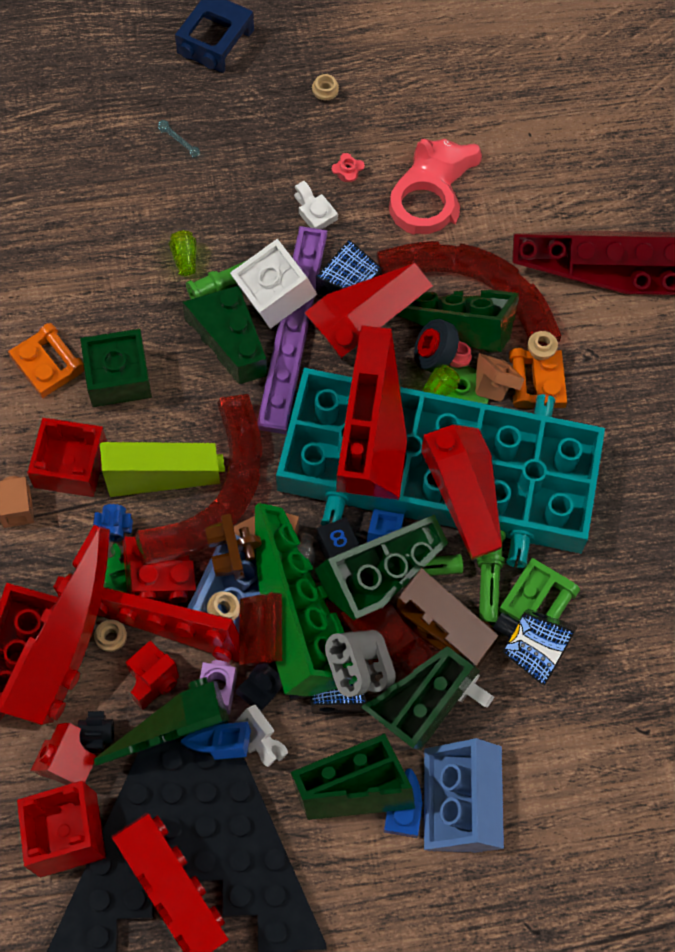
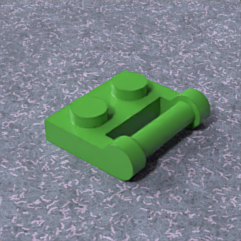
(533, 588)

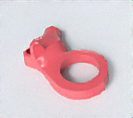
(434, 170)

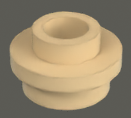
(325, 87)
(542, 352)
(228, 600)
(107, 627)

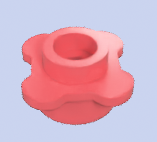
(347, 174)

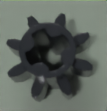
(96, 731)

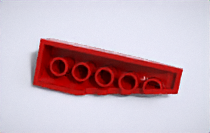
(52, 660)

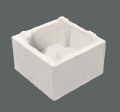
(274, 283)

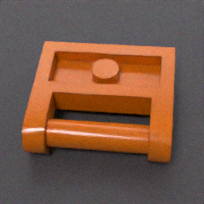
(38, 365)
(547, 378)

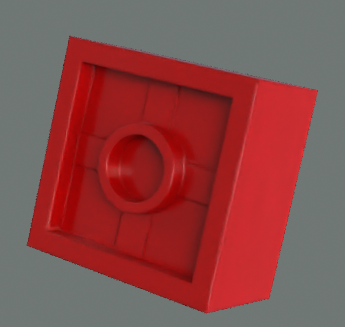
(67, 457)
(60, 829)

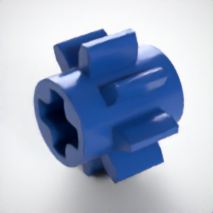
(116, 519)

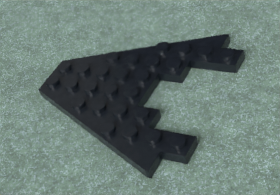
(225, 838)

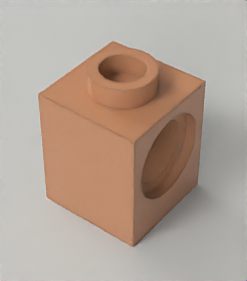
(15, 502)

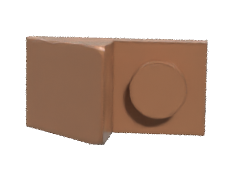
(495, 378)

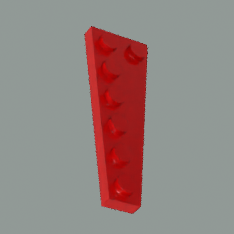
(181, 624)

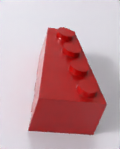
(169, 886)

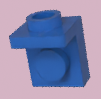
(383, 523)

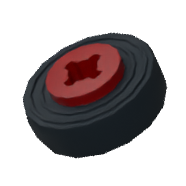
(436, 345)

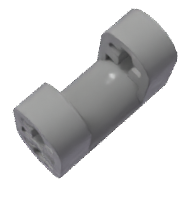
(359, 648)

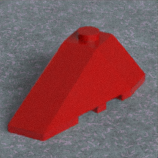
(367, 303)
(467, 484)

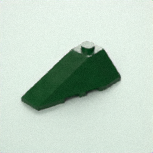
(481, 319)
(375, 571)
(184, 714)

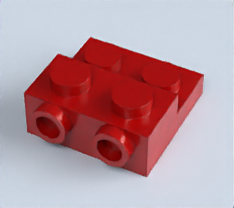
(158, 581)

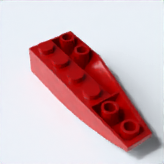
(374, 422)

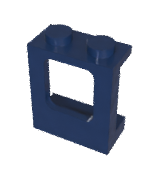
(224, 12)

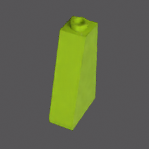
(158, 466)

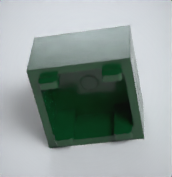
(115, 368)

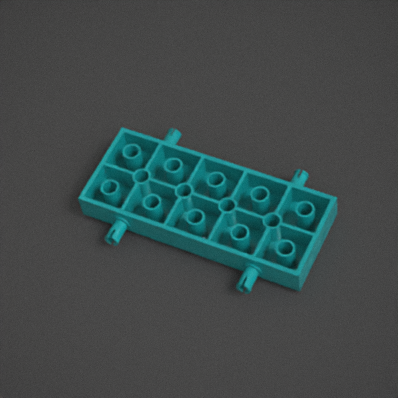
(540, 462)

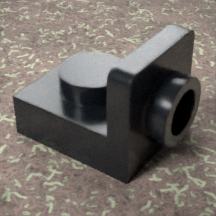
(261, 685)

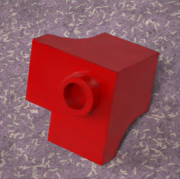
(153, 673)
(64, 756)

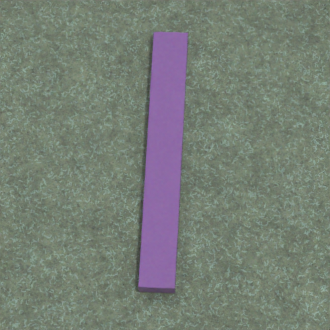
(291, 340)

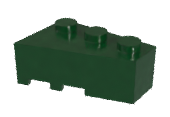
(229, 332)
(423, 698)
(354, 782)

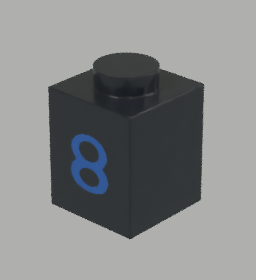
(336, 538)

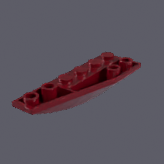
(608, 259)

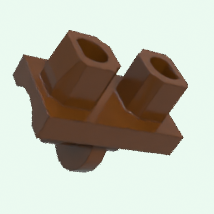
(230, 562)

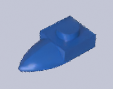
(221, 740)
(406, 821)

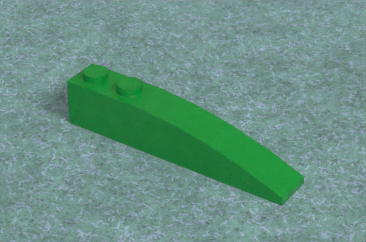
(304, 613)

